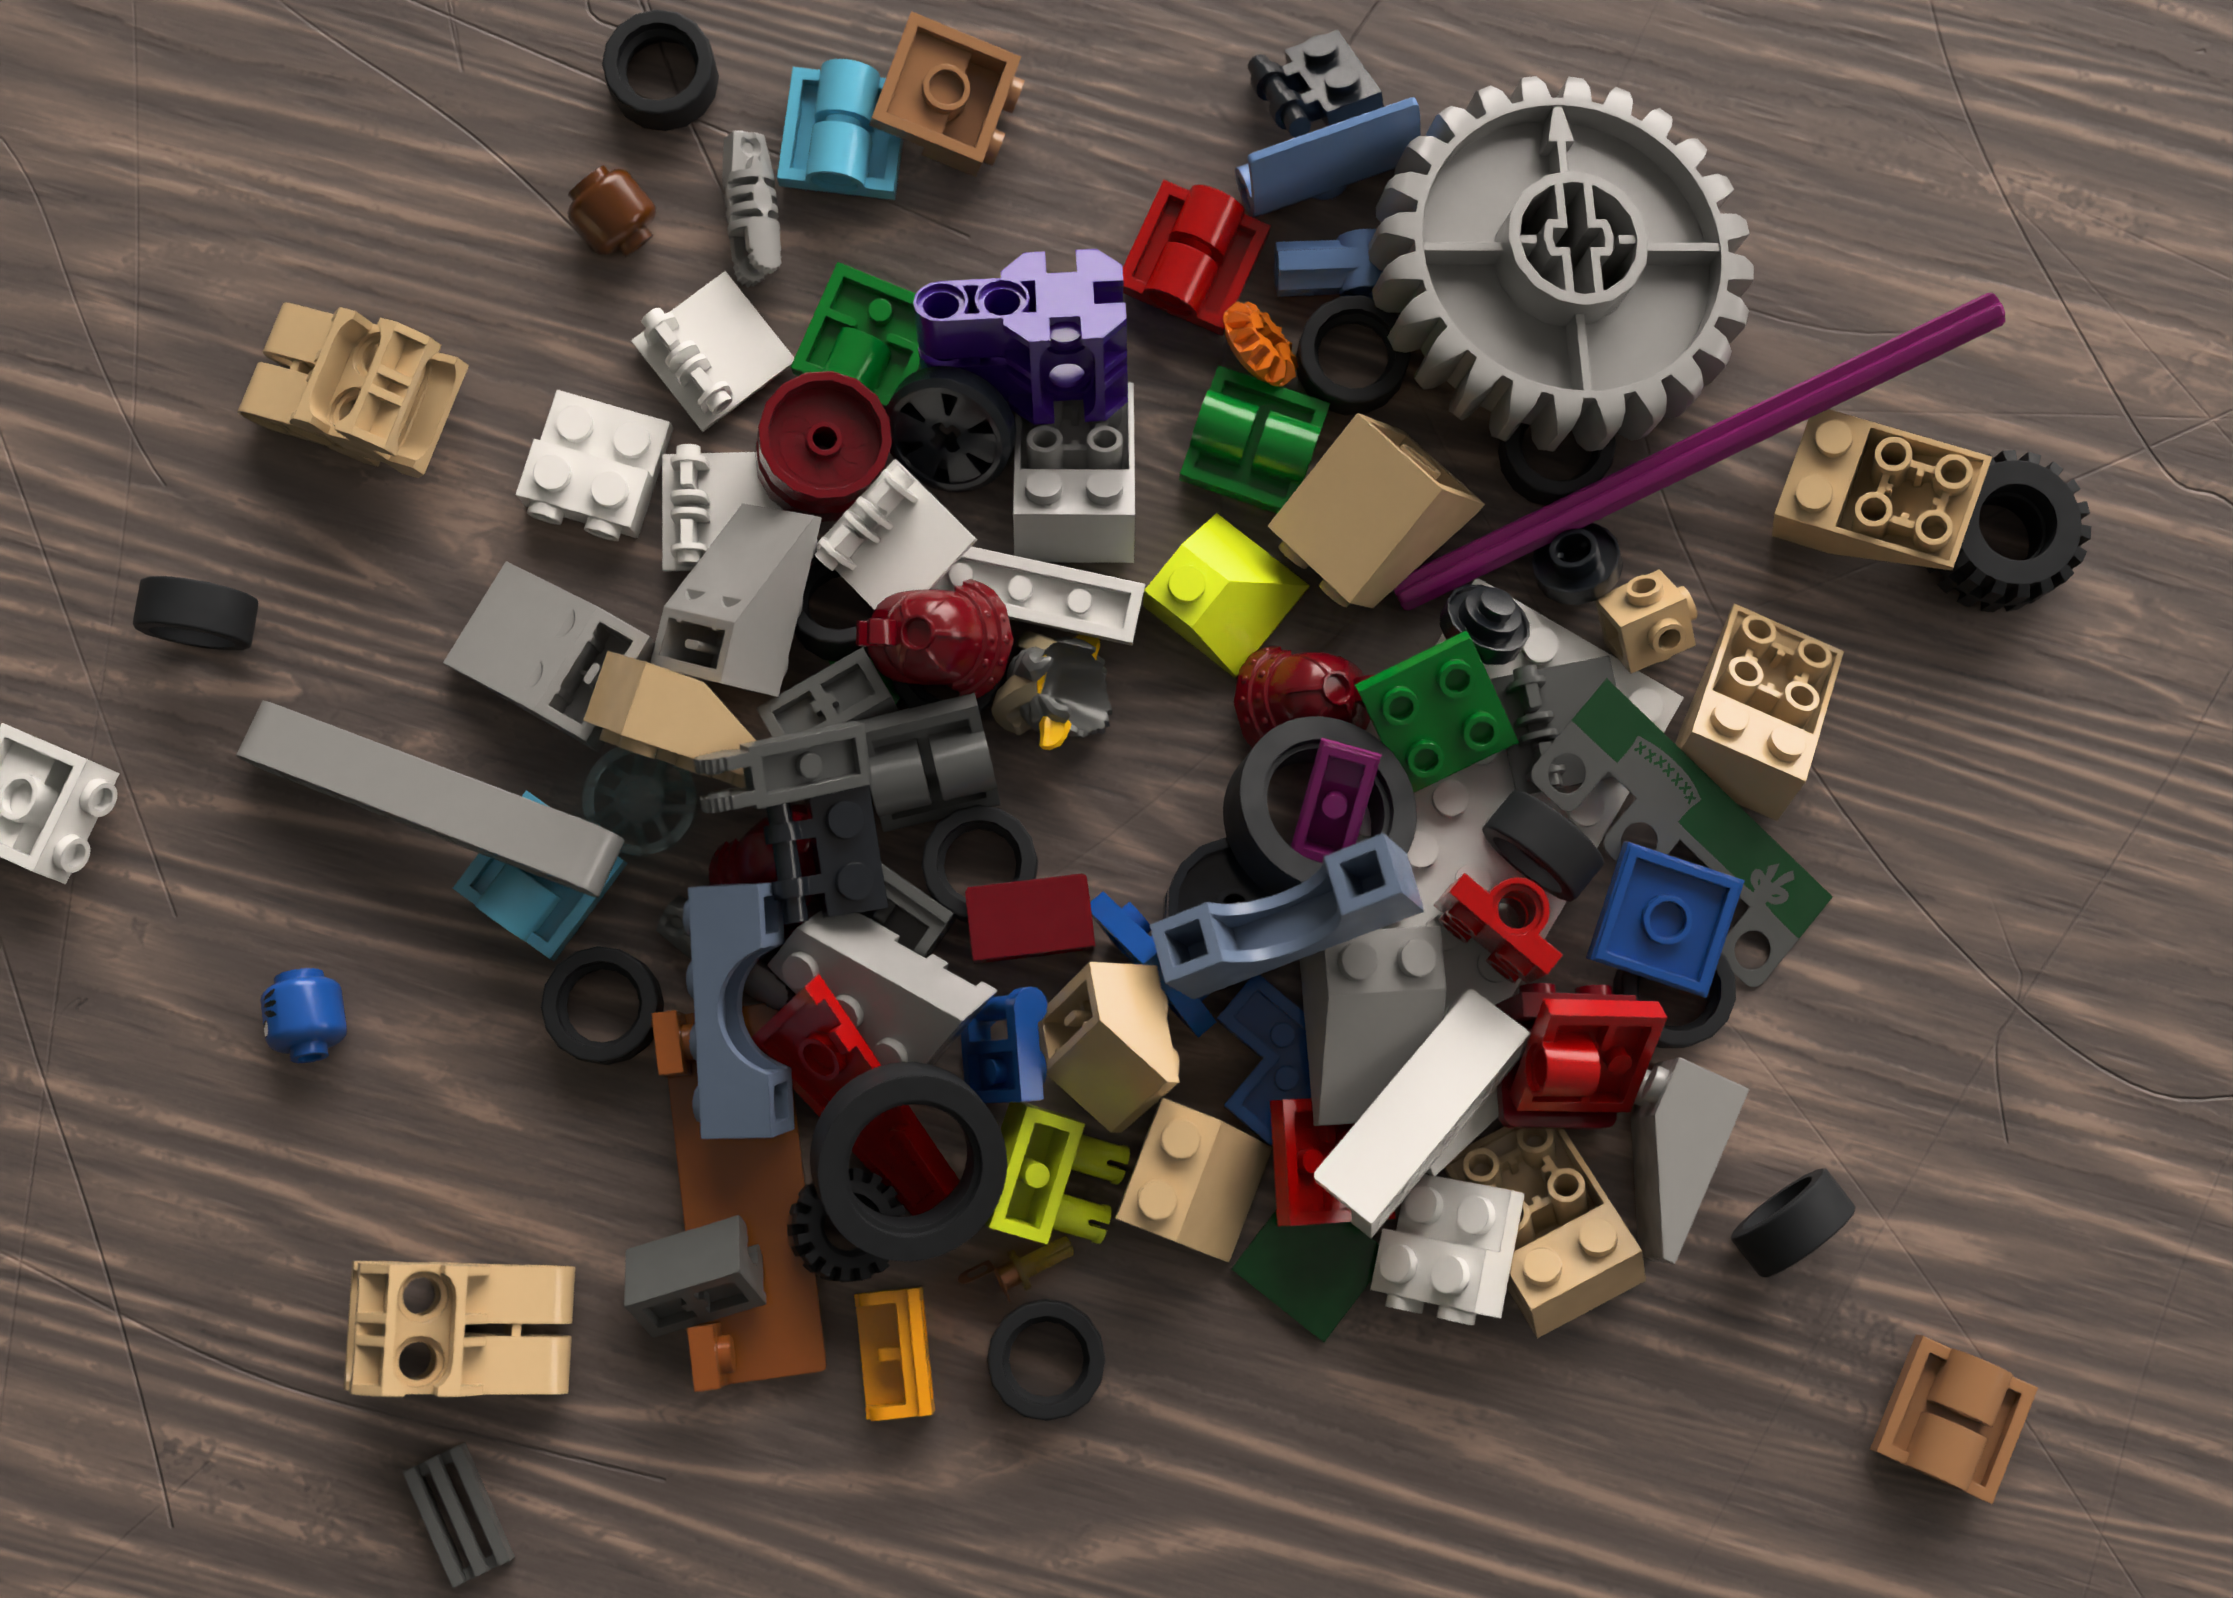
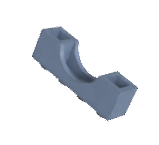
(1344, 899)
(738, 1085)

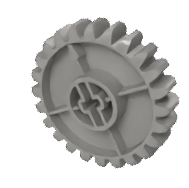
(1560, 264)

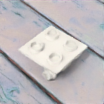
(712, 350)
(701, 498)
(894, 538)

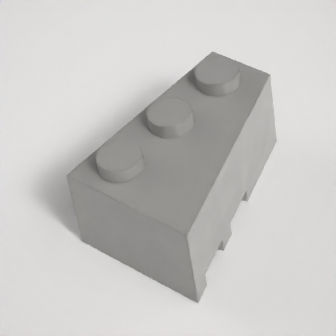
(894, 997)

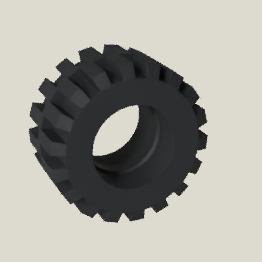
(2053, 529)

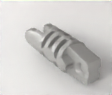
(751, 207)

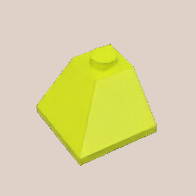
(1223, 593)

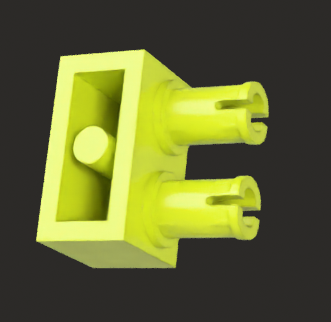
(1040, 1156)

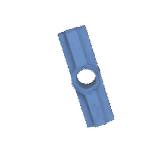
(1326, 266)

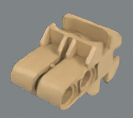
(355, 386)
(459, 1360)

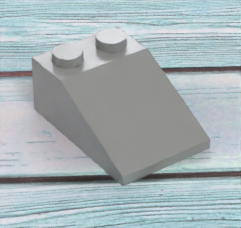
(1368, 1015)
(1676, 1146)

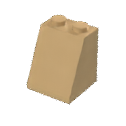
(1371, 512)
(1194, 1180)

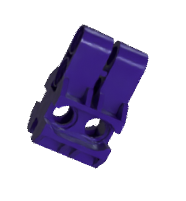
(1034, 333)

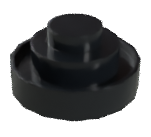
(1578, 565)
(1491, 620)

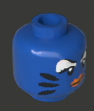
(303, 1014)

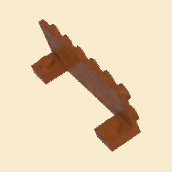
(759, 1184)

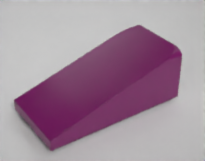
(1335, 799)

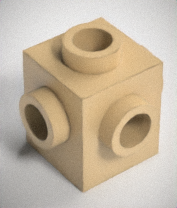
(1647, 620)

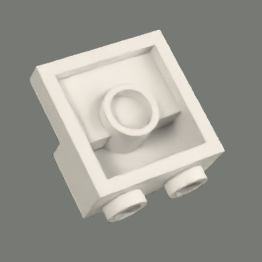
(594, 466)
(49, 804)
(1450, 1249)

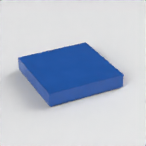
(1665, 919)

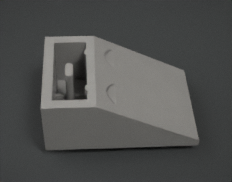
(1075, 486)
(741, 602)
(543, 649)

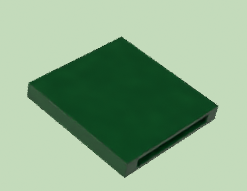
(1310, 1270)

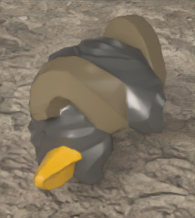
(1054, 689)

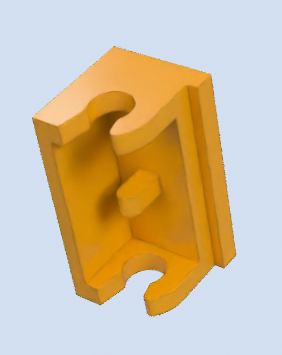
(895, 1353)

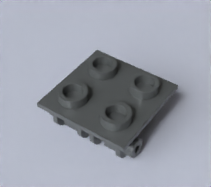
(1540, 708)

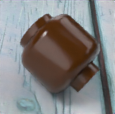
(611, 211)

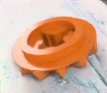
(1259, 344)

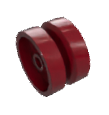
(827, 412)

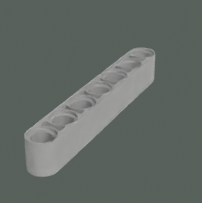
(431, 798)

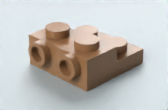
(948, 94)

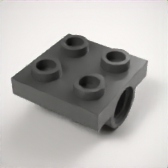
(929, 762)

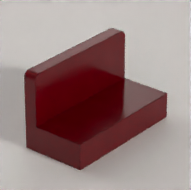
(1030, 918)

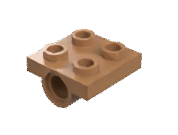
(1954, 1418)

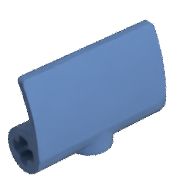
(1327, 159)

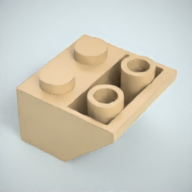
(1111, 1042)

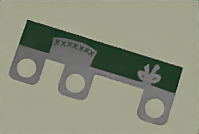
(1687, 807)

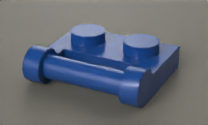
(1012, 1066)

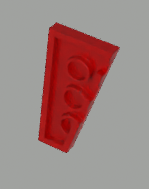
(827, 1053)

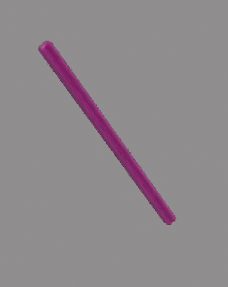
(1702, 449)

